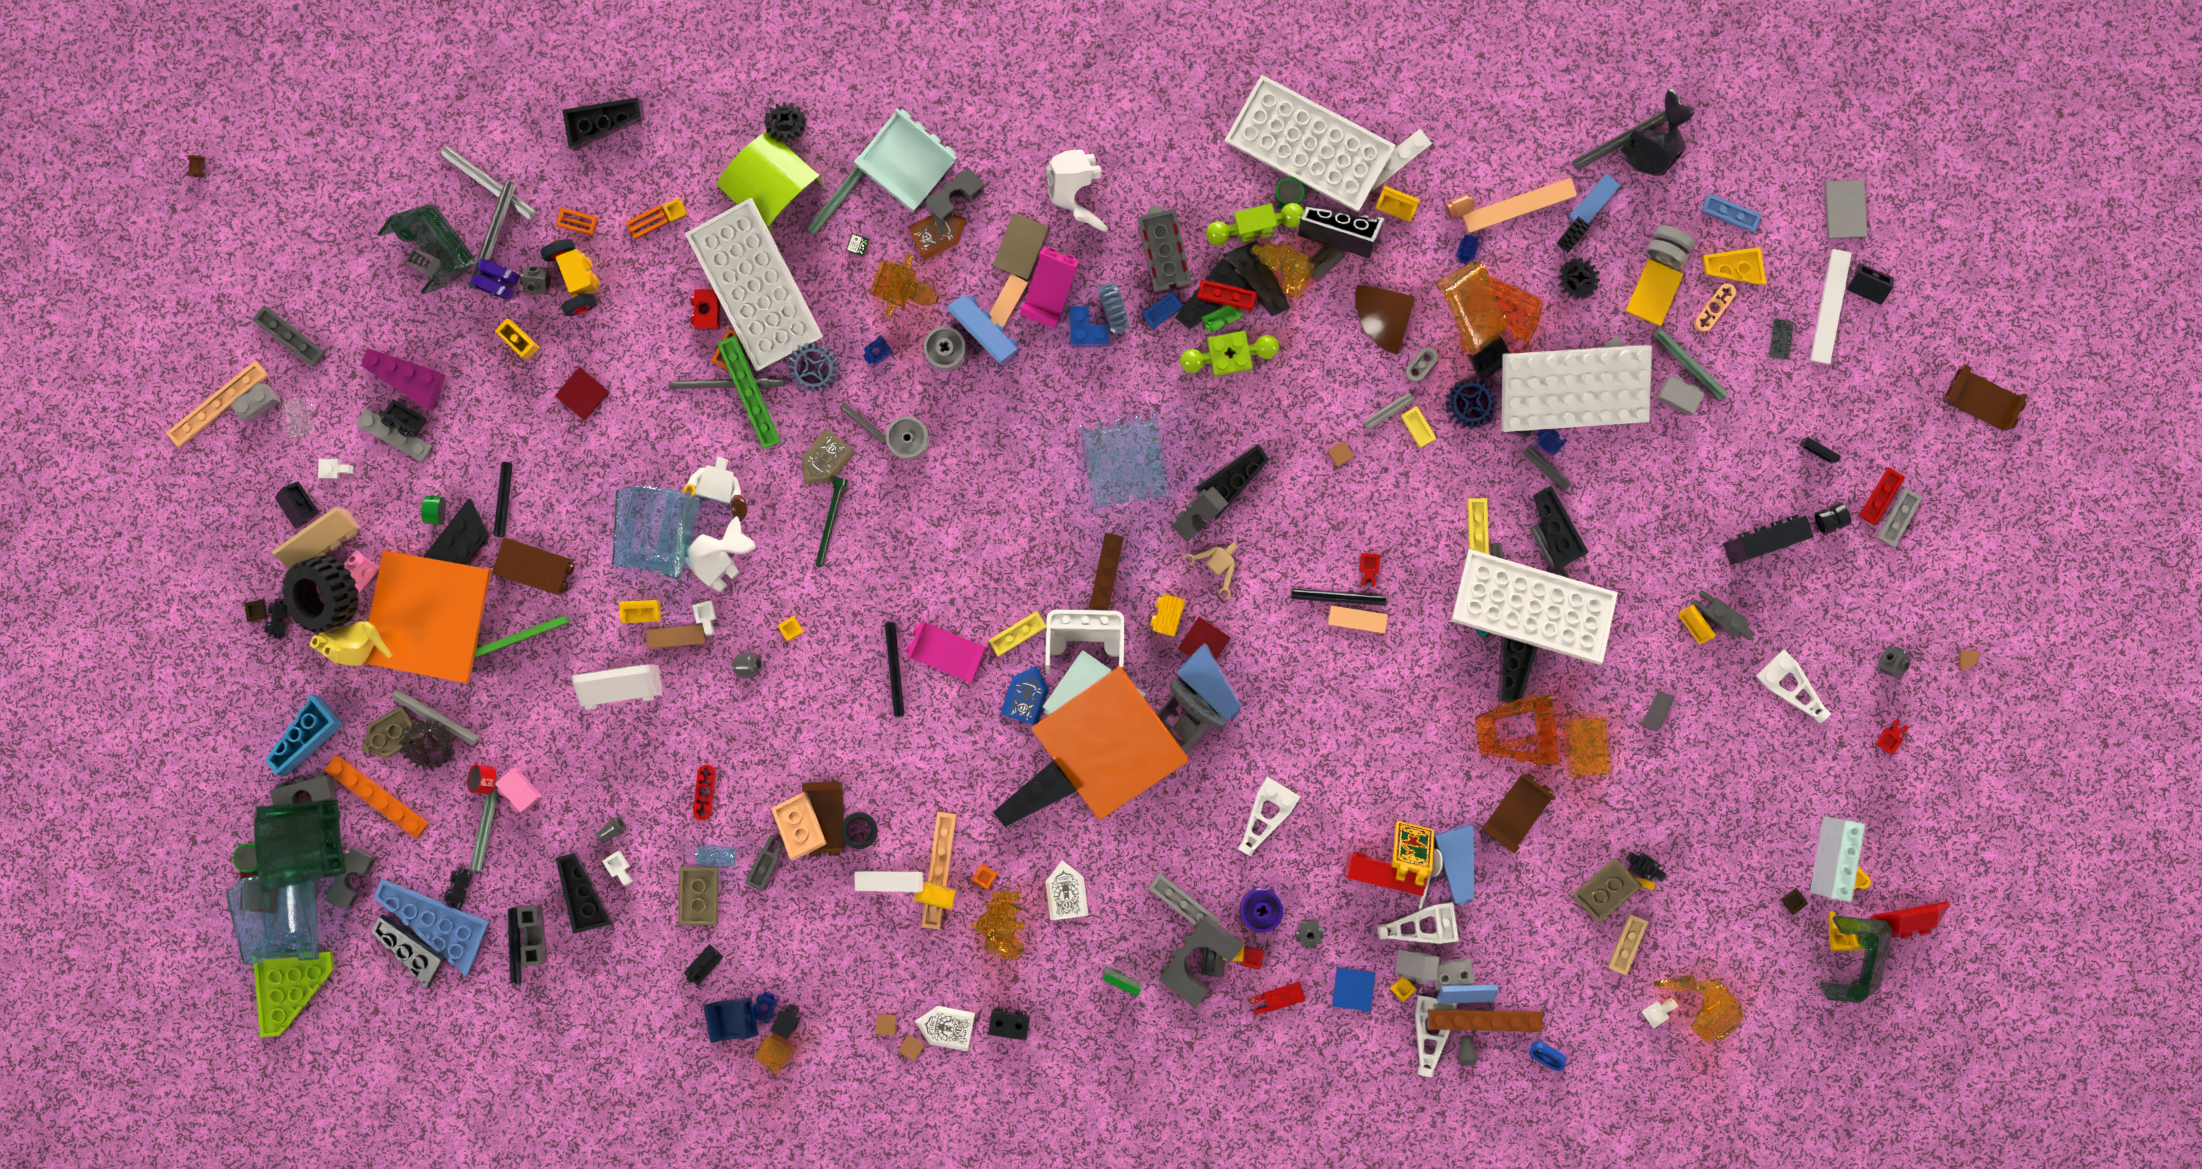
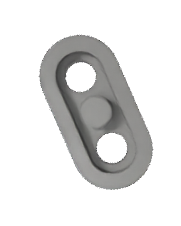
(1421, 365)

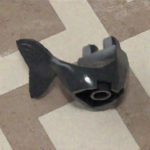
(1656, 151)

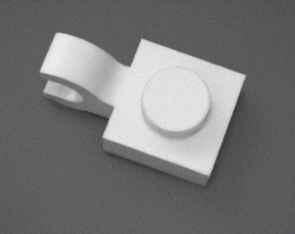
(331, 469)
(704, 614)
(617, 865)
(1657, 1013)

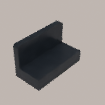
(1871, 284)
(296, 504)

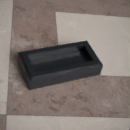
(1819, 450)

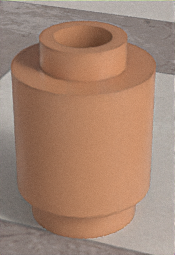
(1460, 206)

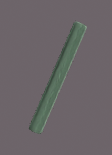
(835, 201)
(1690, 364)
(484, 830)

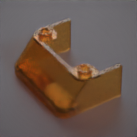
(1519, 308)

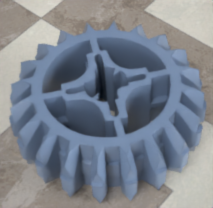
(1113, 308)
(807, 358)

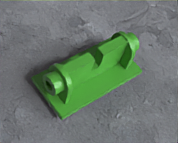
(1220, 318)

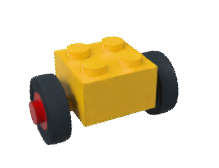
(576, 273)

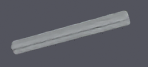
(428, 713)

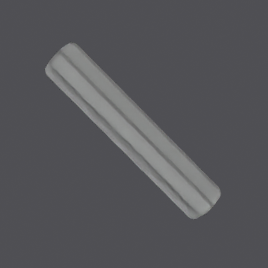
(1388, 411)

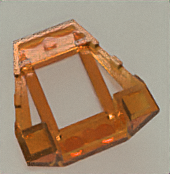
(1545, 726)

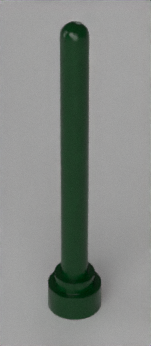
(838, 485)

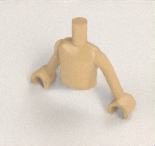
(1218, 563)

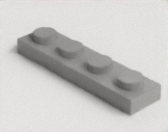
(414, 447)
(1179, 900)

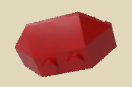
(1914, 920)

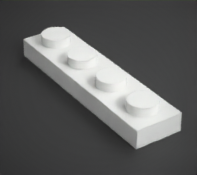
(1403, 155)

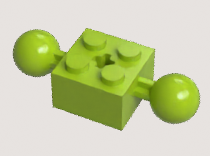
(1254, 223)
(1265, 347)

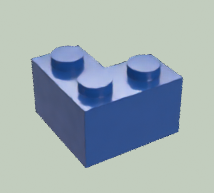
(1084, 334)

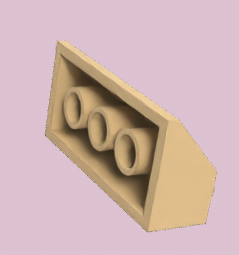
(318, 537)

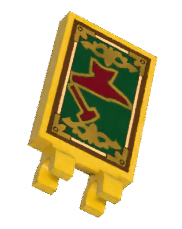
(1412, 851)

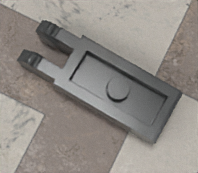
(764, 865)

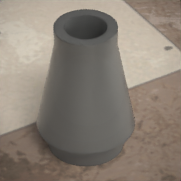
(613, 828)
(1467, 1052)

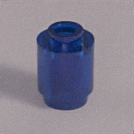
(1467, 249)

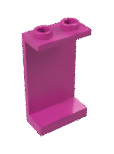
(1049, 287)
(945, 651)

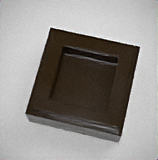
(255, 610)
(1794, 901)

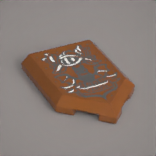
(933, 238)

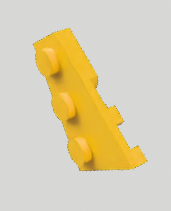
(1736, 265)

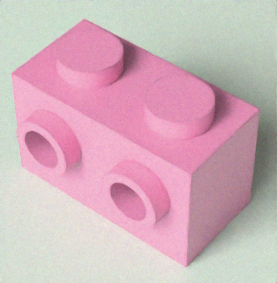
(518, 790)

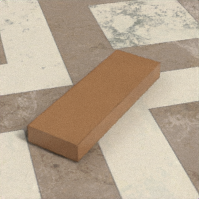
(675, 636)

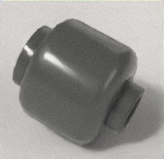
(747, 665)

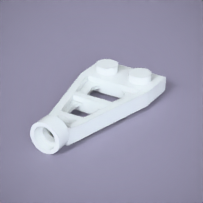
(1776, 670)
(1278, 795)
(1444, 919)
(1421, 1013)

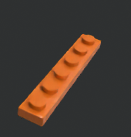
(376, 796)

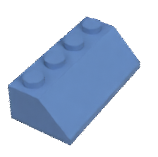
(983, 330)

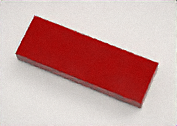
(1226, 295)
(1881, 496)

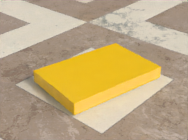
(1654, 292)

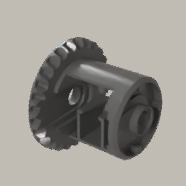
(1189, 725)

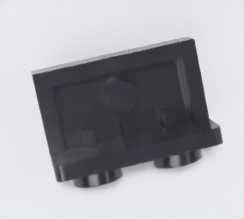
(1489, 359)
(402, 418)

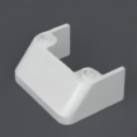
(1087, 627)
(617, 685)

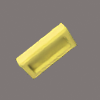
(1418, 427)

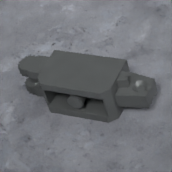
(1724, 616)

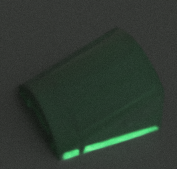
(297, 843)

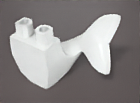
(1066, 176)
(710, 559)

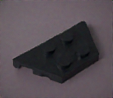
(461, 537)

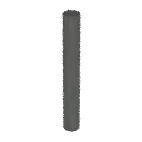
(864, 423)

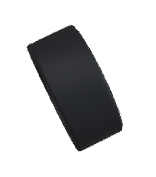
(864, 844)

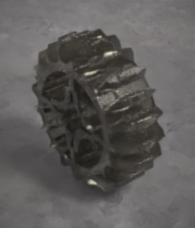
(442, 744)

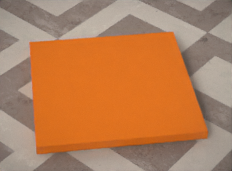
(428, 615)
(1109, 743)

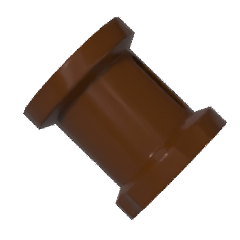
(195, 166)

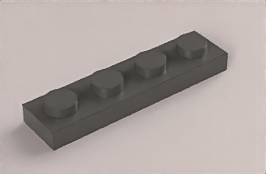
(423, 262)
(289, 336)

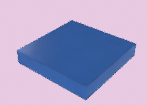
(1353, 989)

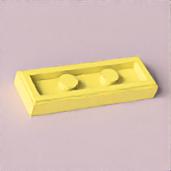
(1478, 525)
(1017, 633)

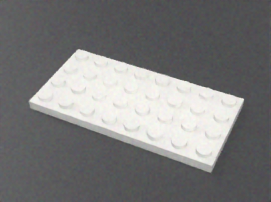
(1310, 143)
(753, 284)
(1576, 388)
(1534, 607)

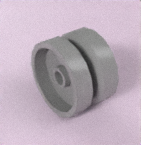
(1670, 246)
(945, 337)
(915, 446)

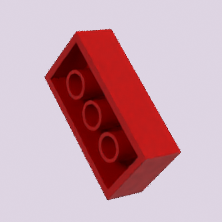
(1380, 873)

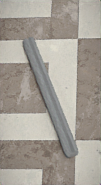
(485, 180)

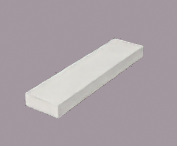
(889, 881)

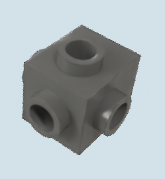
(535, 280)
(1894, 662)
(1304, 928)

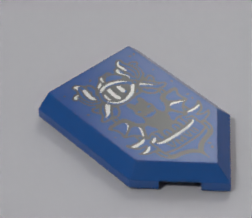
(1026, 696)

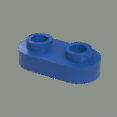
(1548, 1056)

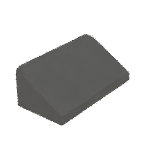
(1325, 260)
(1658, 711)
(1212, 963)

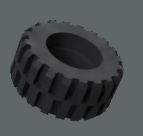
(302, 596)

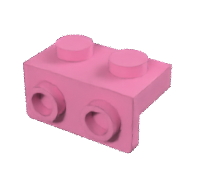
(361, 568)

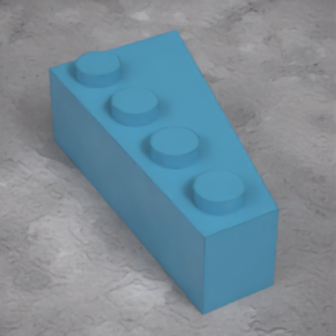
(309, 731)

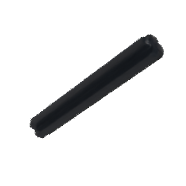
(503, 499)
(514, 947)

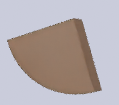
(1967, 659)

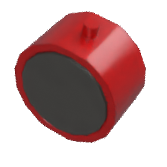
(481, 779)

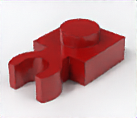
(1369, 565)
(1890, 739)
(1252, 958)

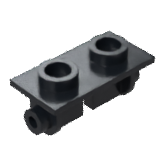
(275, 626)
(458, 879)
(703, 965)

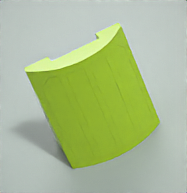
(768, 175)

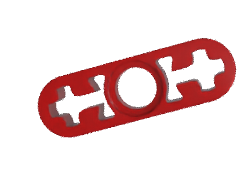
(708, 807)

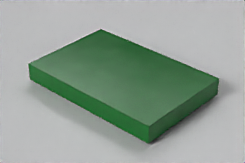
(1121, 981)

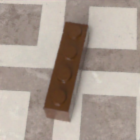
(1106, 572)

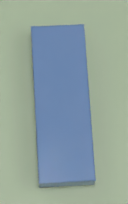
(1595, 199)
(1731, 213)
(1467, 993)

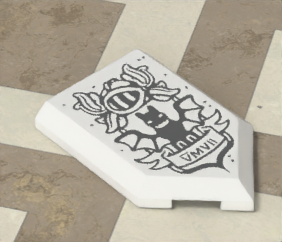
(1066, 893)
(947, 1027)

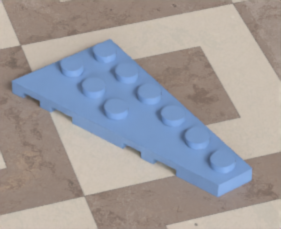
(442, 927)

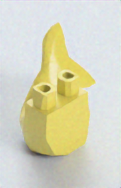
(349, 643)

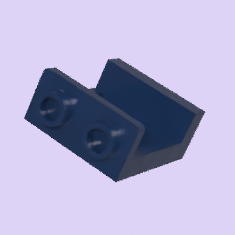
(731, 1019)

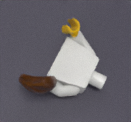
(718, 485)

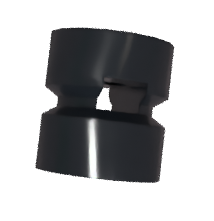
(1834, 518)

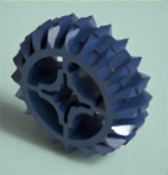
(1478, 407)

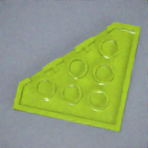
(286, 988)

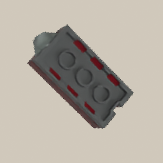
(1164, 250)

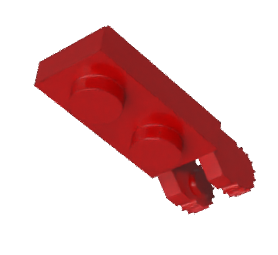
(1279, 998)

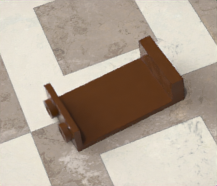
(1984, 399)
(533, 566)
(828, 808)
(1518, 812)

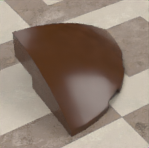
(1383, 315)

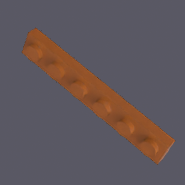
(1485, 1020)

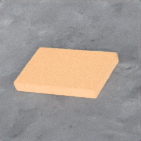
(798, 826)

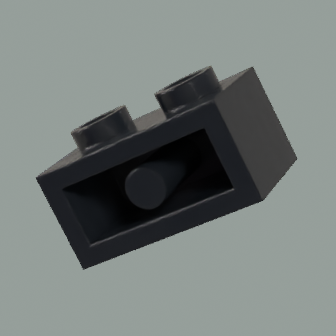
(1009, 1024)

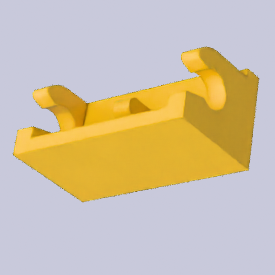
(1397, 204)
(640, 611)

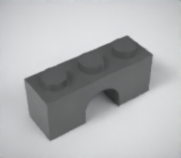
(964, 185)
(1207, 505)
(319, 788)
(341, 892)
(532, 923)

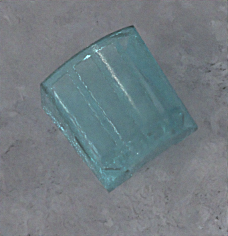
(653, 528)
(275, 921)

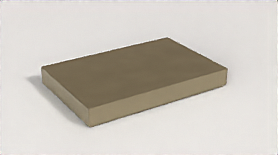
(1020, 246)
(1606, 890)
(698, 895)

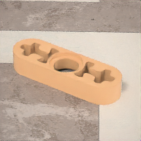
(1710, 322)

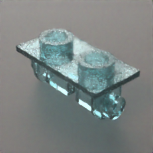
(715, 856)

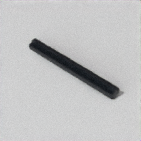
(1340, 597)
(894, 669)

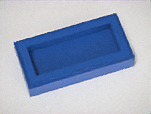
(1162, 310)

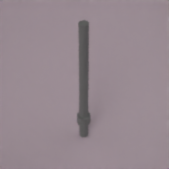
(764, 383)

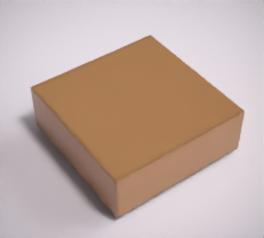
(1340, 453)
(885, 1024)
(911, 1047)

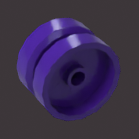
(495, 279)
(1272, 913)

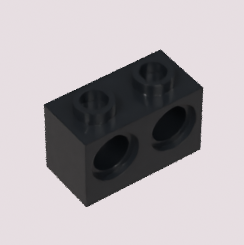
(786, 1021)

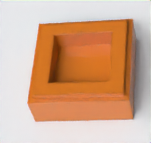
(984, 876)

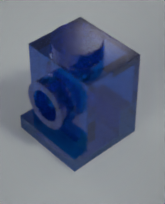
(885, 351)
(1549, 441)
(771, 1002)

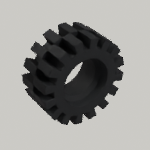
(1573, 234)

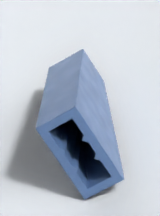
(1210, 683)
(1458, 861)

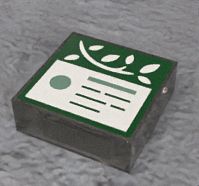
(857, 245)

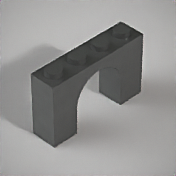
(1177, 974)

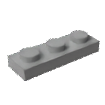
(1899, 517)

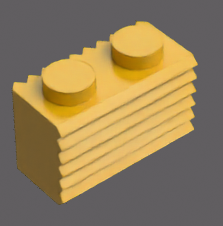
(517, 339)
(1168, 615)
(936, 896)

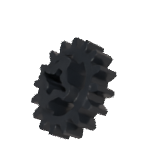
(785, 122)
(1580, 268)
(1646, 866)

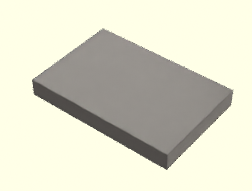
(1845, 209)

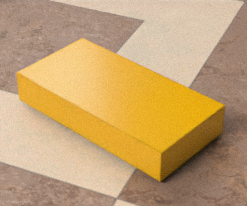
(1696, 624)

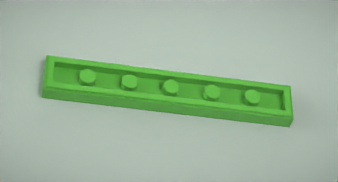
(749, 392)
(521, 636)

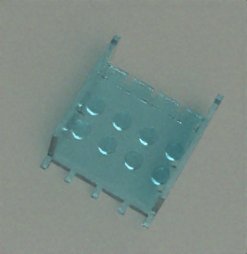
(1124, 462)

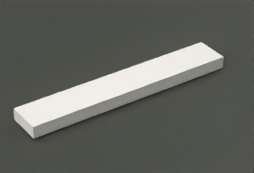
(1830, 306)

